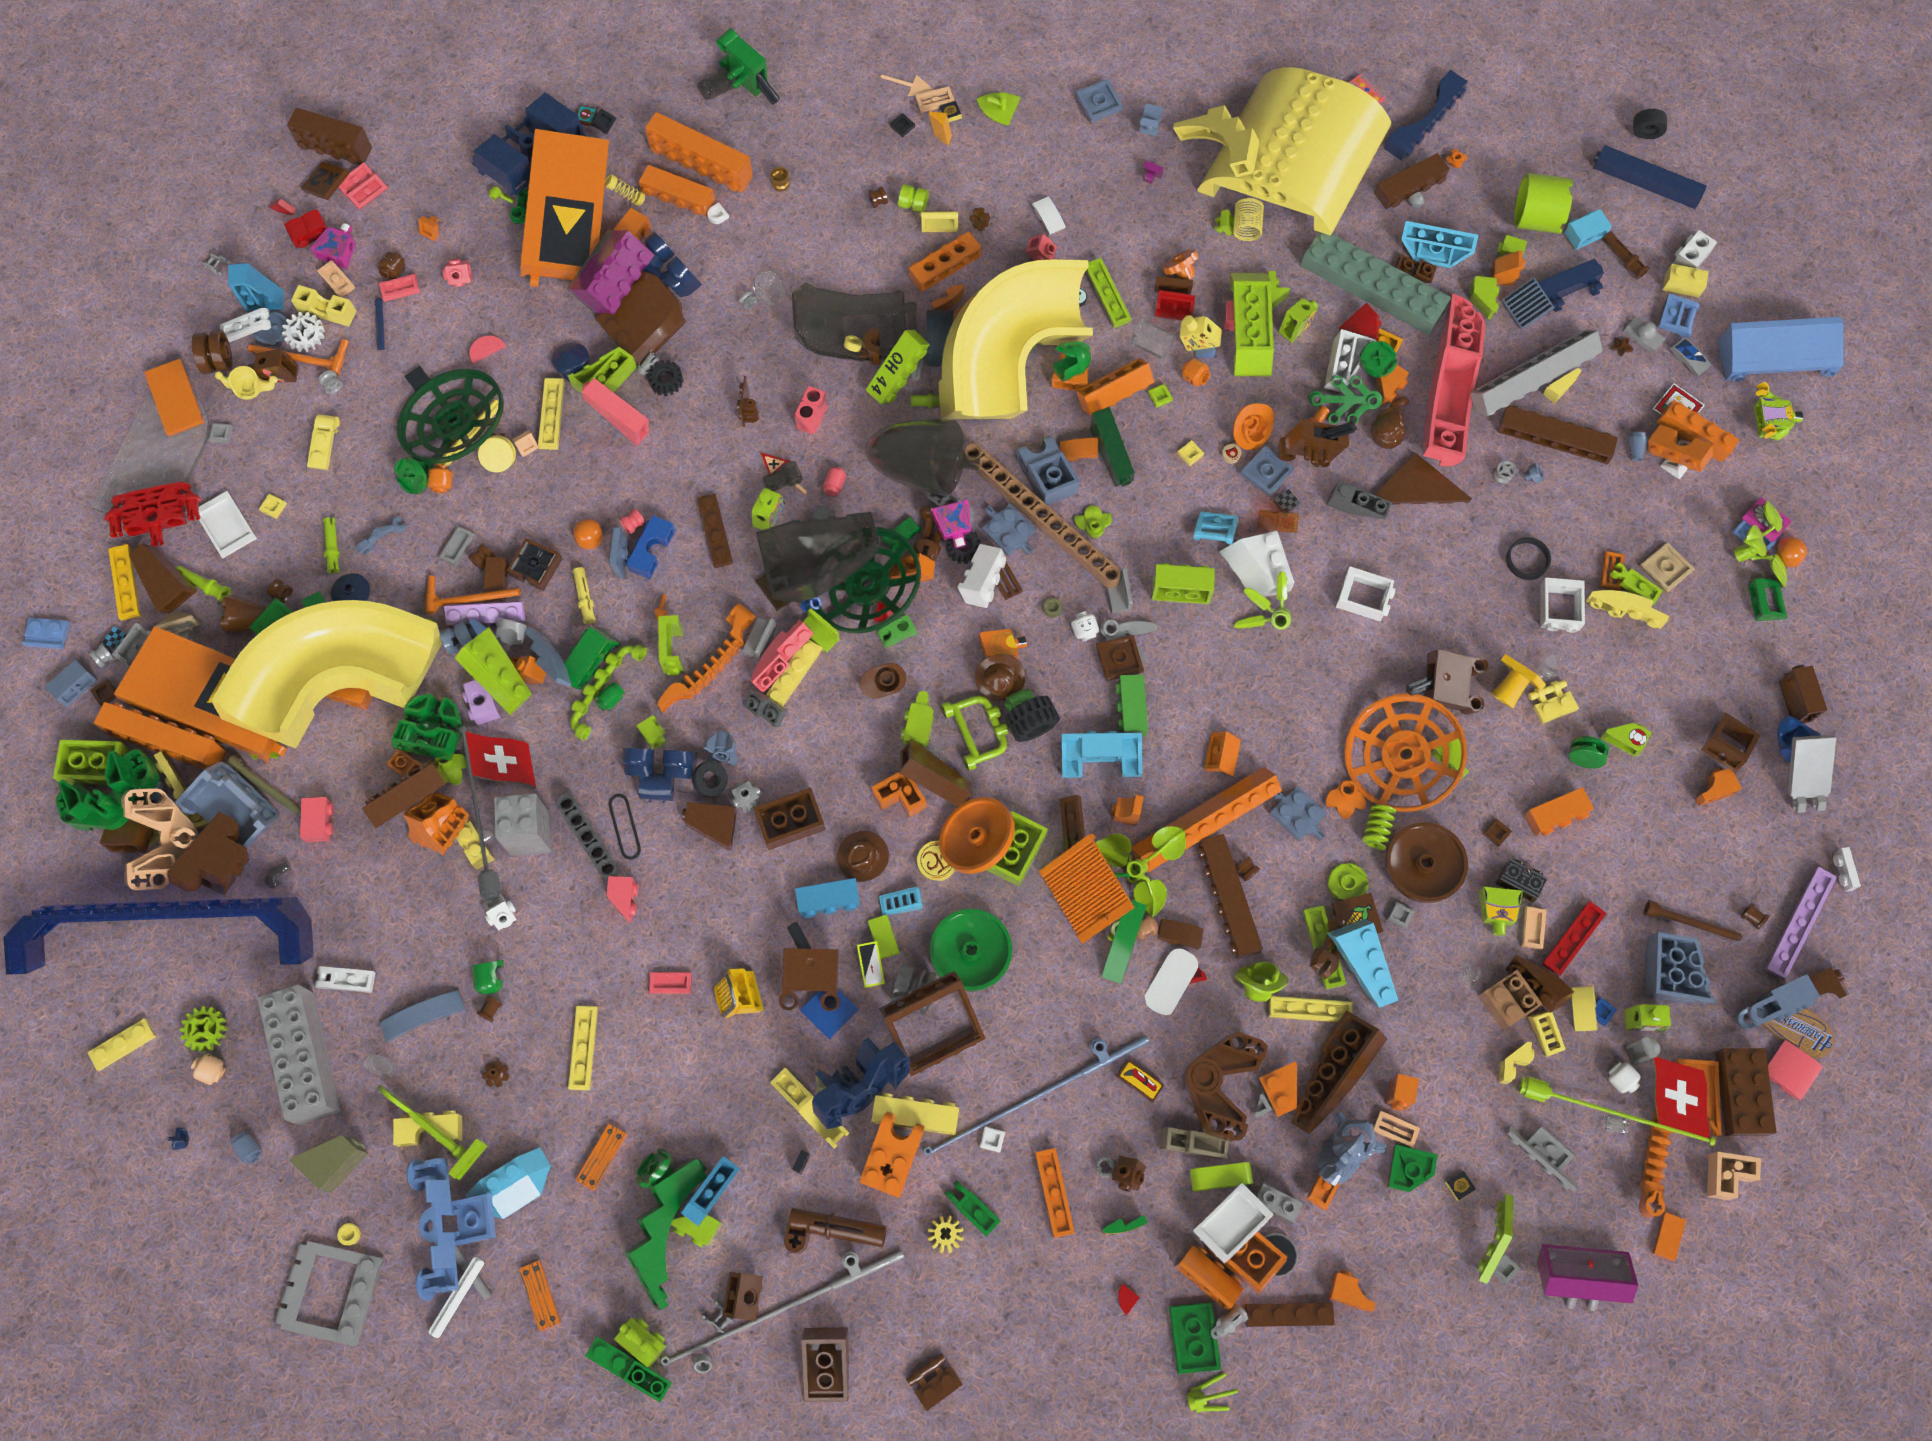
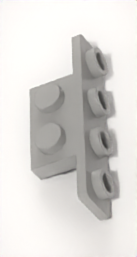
(1548, 1151)

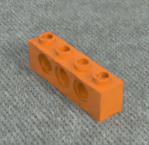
(954, 261)

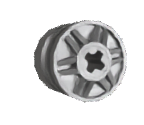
(907, 983)

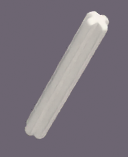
(456, 1297)

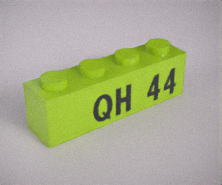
(897, 367)

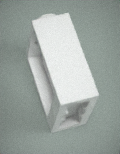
(1371, 580)
(1562, 586)

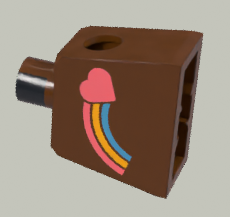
(275, 363)

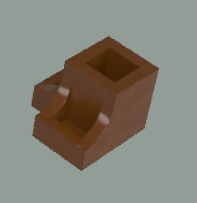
(1830, 981)

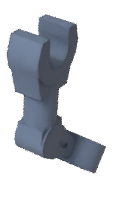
(367, 544)

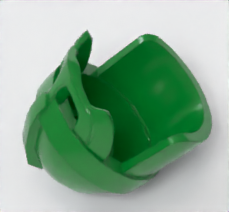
(1076, 360)

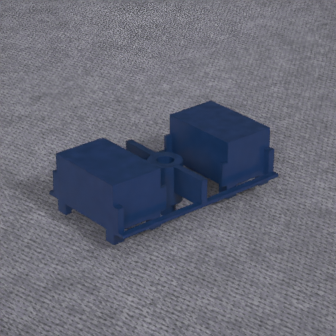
(508, 164)

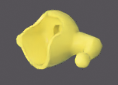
(246, 382)

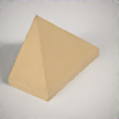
(175, 619)

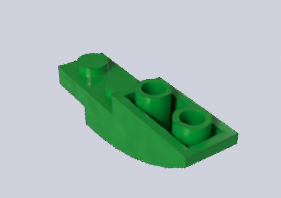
(628, 1369)

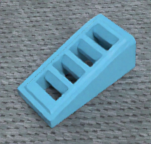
(899, 894)

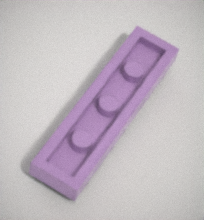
(484, 612)

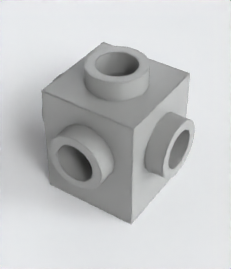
(748, 802)

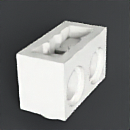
(1695, 251)

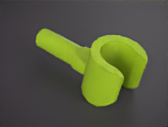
(495, 192)

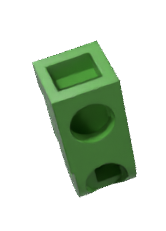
(897, 631)

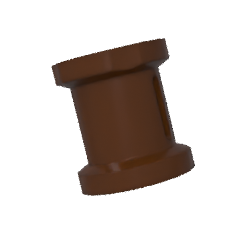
(1755, 916)
(489, 1009)

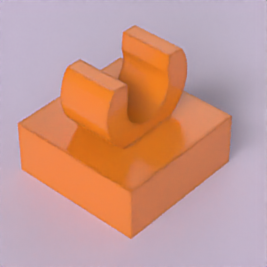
(429, 227)

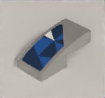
(1687, 352)

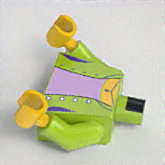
(1774, 414)

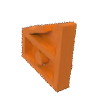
(1281, 1088)

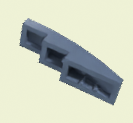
(549, 657)

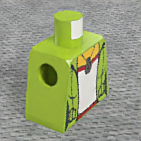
(1650, 1018)

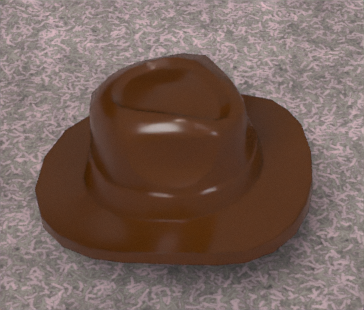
(999, 676)
(863, 856)

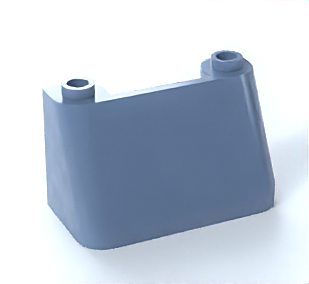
(226, 791)

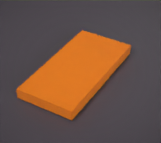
(174, 397)

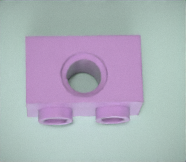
(484, 712)

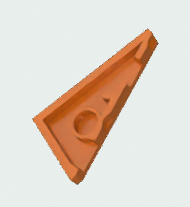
(1711, 1071)

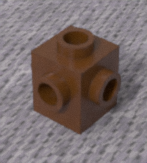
(1128, 1173)

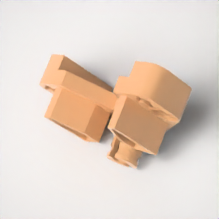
(174, 837)

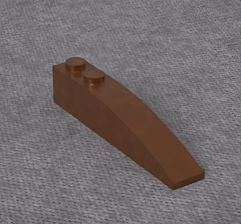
(1341, 1064)

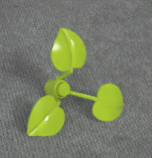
(1756, 545)
(1169, 842)

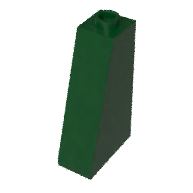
(1112, 447)

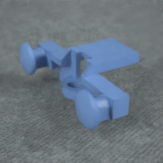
(474, 1224)

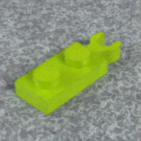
(1636, 583)

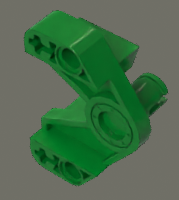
(126, 772)

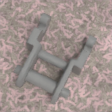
(218, 259)
(724, 1323)

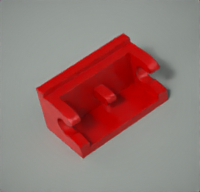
(1174, 305)

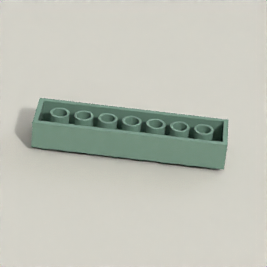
(1375, 282)

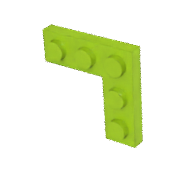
(1502, 1238)

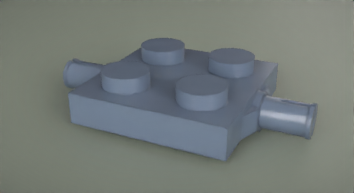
(1009, 529)
(1298, 814)

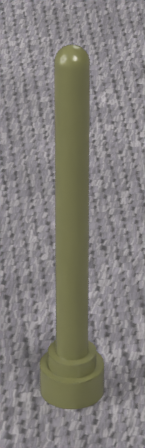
(236, 763)

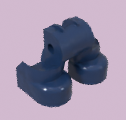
(677, 275)
(658, 786)

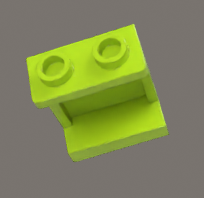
(669, 627)

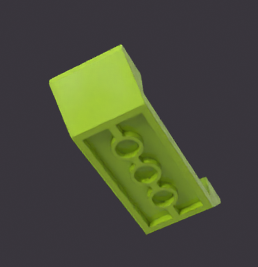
(1252, 324)

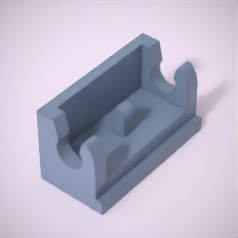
(70, 683)

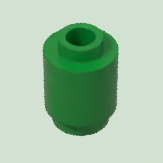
(609, 696)

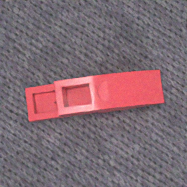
(777, 654)

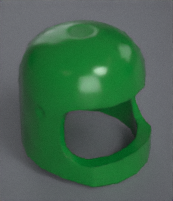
(485, 978)

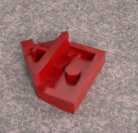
(1363, 322)

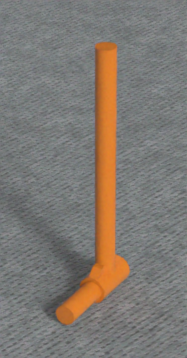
(335, 362)
(433, 602)

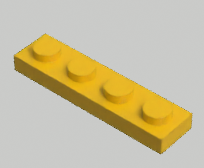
(124, 582)

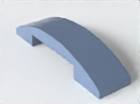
(421, 1014)

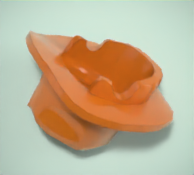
(1253, 426)

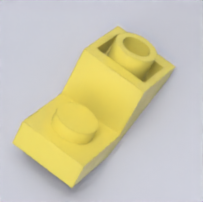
(1521, 1056)

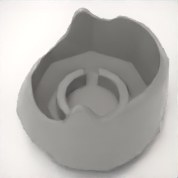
(510, 631)

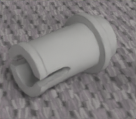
(647, 363)

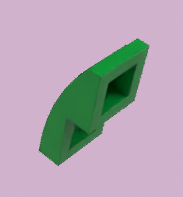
(1119, 1227)

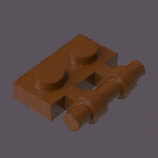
(937, 1388)

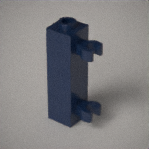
(1572, 280)

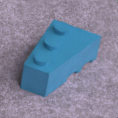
(254, 289)

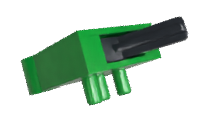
(745, 66)

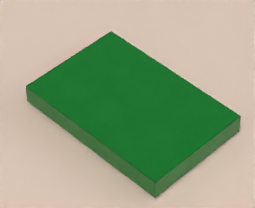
(1192, 1338)

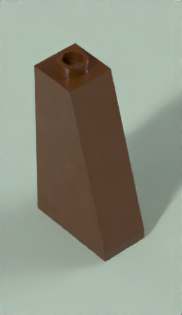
(161, 579)
(933, 774)

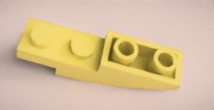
(1619, 603)

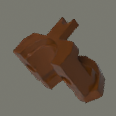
(871, 343)

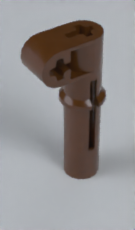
(806, 1222)

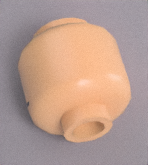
(208, 1069)

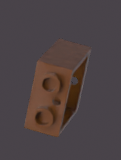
(1803, 694)
(1715, 745)

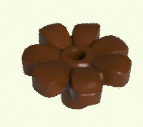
(980, 219)
(498, 1076)

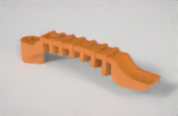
(740, 619)
(1652, 1172)

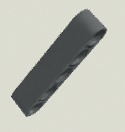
(581, 830)

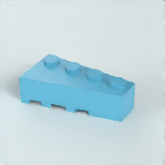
(1365, 958)

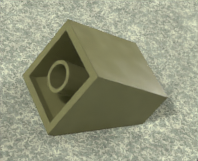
(331, 1161)

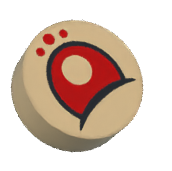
(1231, 453)

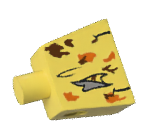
(1199, 333)

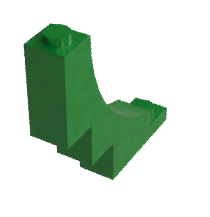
(649, 1254)

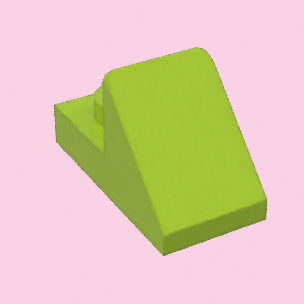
(1278, 293)

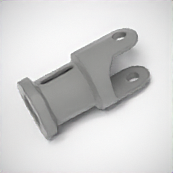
(1227, 1324)

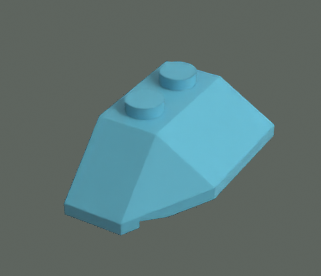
(1437, 244)
(514, 1183)

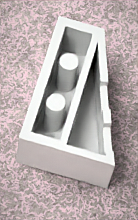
(983, 576)

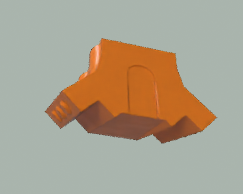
(435, 822)

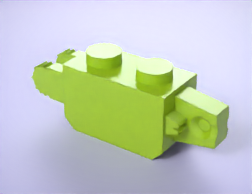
(919, 720)

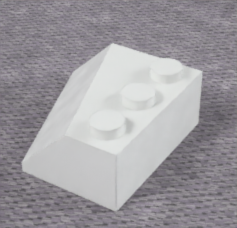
(1258, 562)

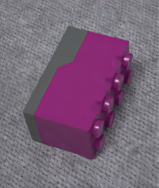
(610, 271)

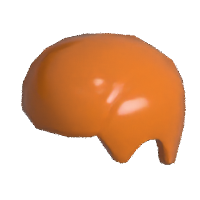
(587, 534)
(1791, 551)

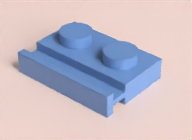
(46, 633)

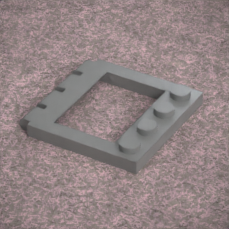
(357, 1301)

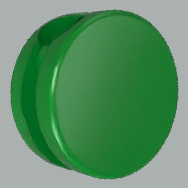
(1588, 752)

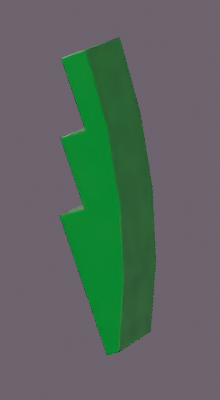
(1124, 943)

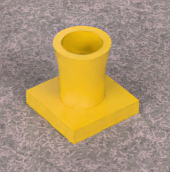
(1515, 682)

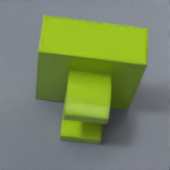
(1226, 223)

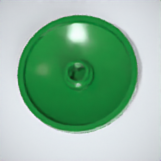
(972, 946)

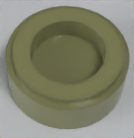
(1052, 607)

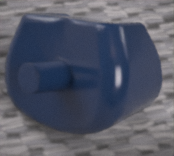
(180, 1139)

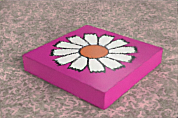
(1757, 517)

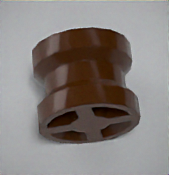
(878, 197)
(279, 590)
(1247, 869)

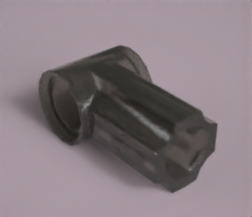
(787, 475)

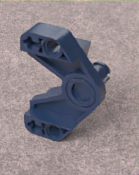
(846, 1095)

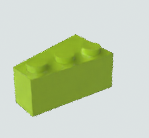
(609, 370)

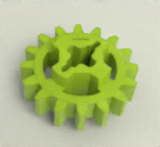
(193, 1029)

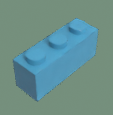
(827, 898)
(710, 1191)

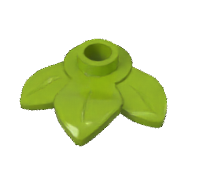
(1093, 518)
(454, 768)

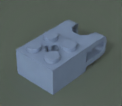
(1048, 472)
(1780, 1003)

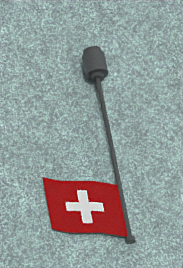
(495, 761)

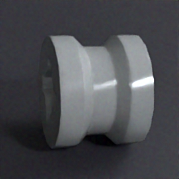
(330, 382)
(1507, 468)
(101, 655)

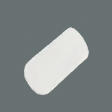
(1171, 981)

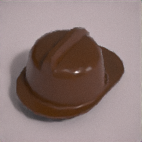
(883, 680)

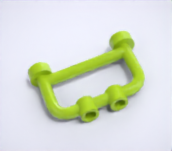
(992, 713)

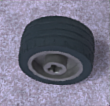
(937, 329)

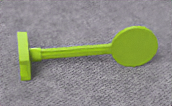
(465, 1157)

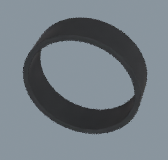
(1539, 544)

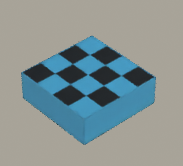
(114, 638)

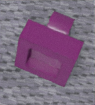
(1152, 171)

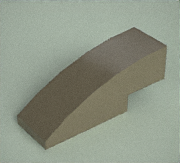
(1193, 1143)

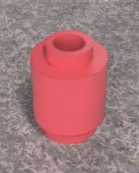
(834, 481)

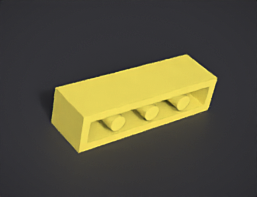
(910, 1112)

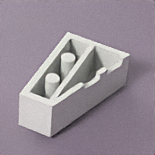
(1345, 357)

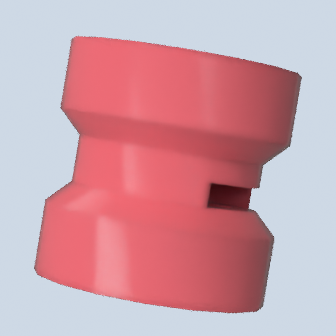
(632, 521)

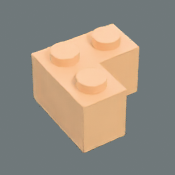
(1726, 1170)

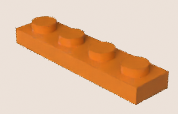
(1054, 1193)

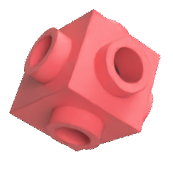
(1041, 248)
(457, 272)

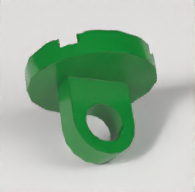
(1378, 359)
(412, 475)
(653, 1168)

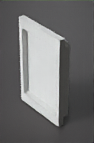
(225, 524)
(1233, 1223)

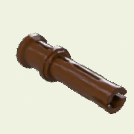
(1630, 261)

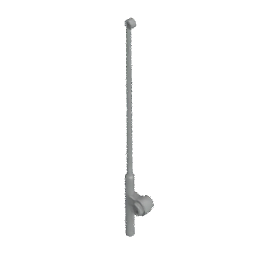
(855, 1273)

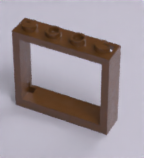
(922, 998)

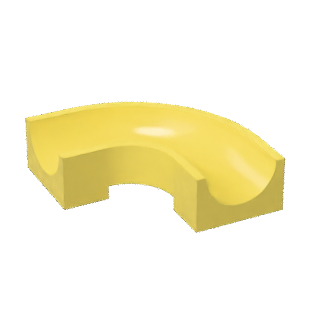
(998, 329)
(323, 651)

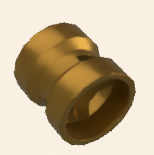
(780, 179)

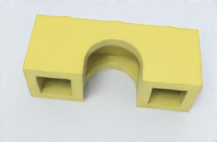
(335, 310)
(407, 1131)

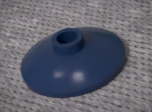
(359, 591)

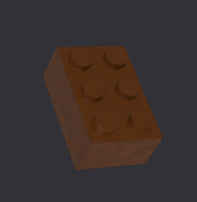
(789, 818)

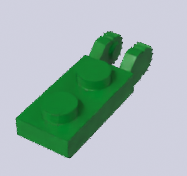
(974, 1210)

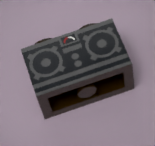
(1519, 877)

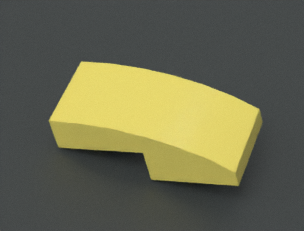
(1584, 1008)

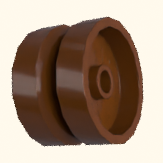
(212, 352)

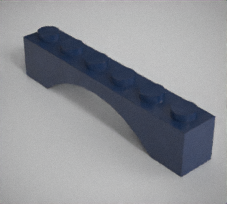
(1404, 138)

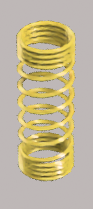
(611, 182)

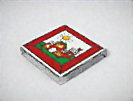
(1680, 395)

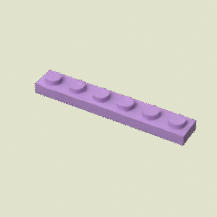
(1800, 923)

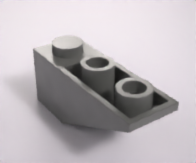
(1358, 502)

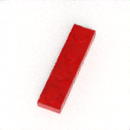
(1574, 939)

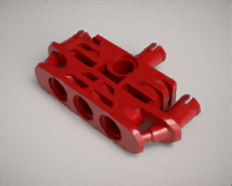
(140, 507)

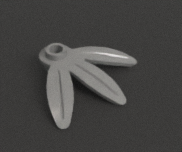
(1128, 628)

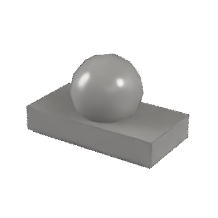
(1645, 334)
(1643, 1050)

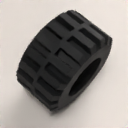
(1032, 718)

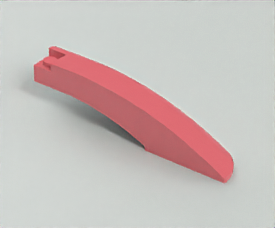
(1452, 382)

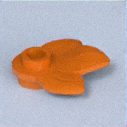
(1346, 802)

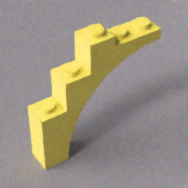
(1226, 130)

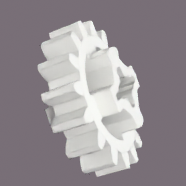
(295, 330)

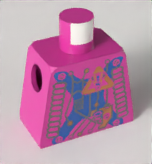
(335, 246)
(953, 522)

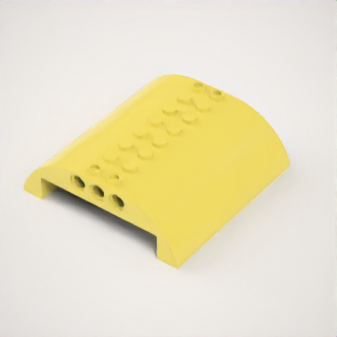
(1311, 147)

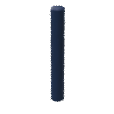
(379, 324)

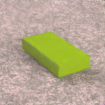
(883, 934)

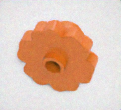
(1182, 264)

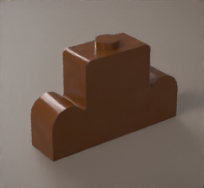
(211, 856)

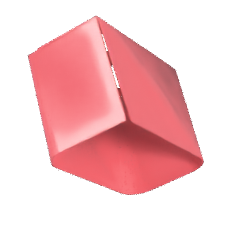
(811, 423)

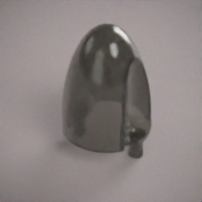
(921, 454)

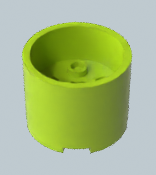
(1543, 203)

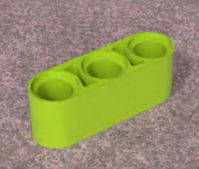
(1221, 1176)

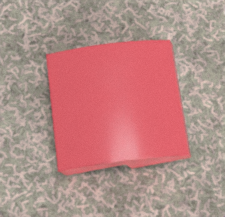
(362, 186)
(1793, 1070)

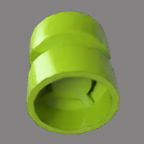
(913, 198)

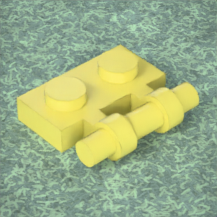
(1555, 707)

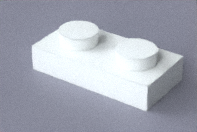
(1848, 875)

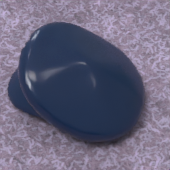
(570, 359)

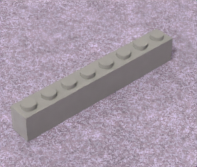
(1536, 372)

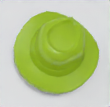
(1261, 980)

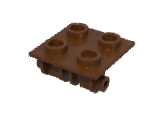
(746, 407)

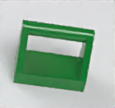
(1760, 602)

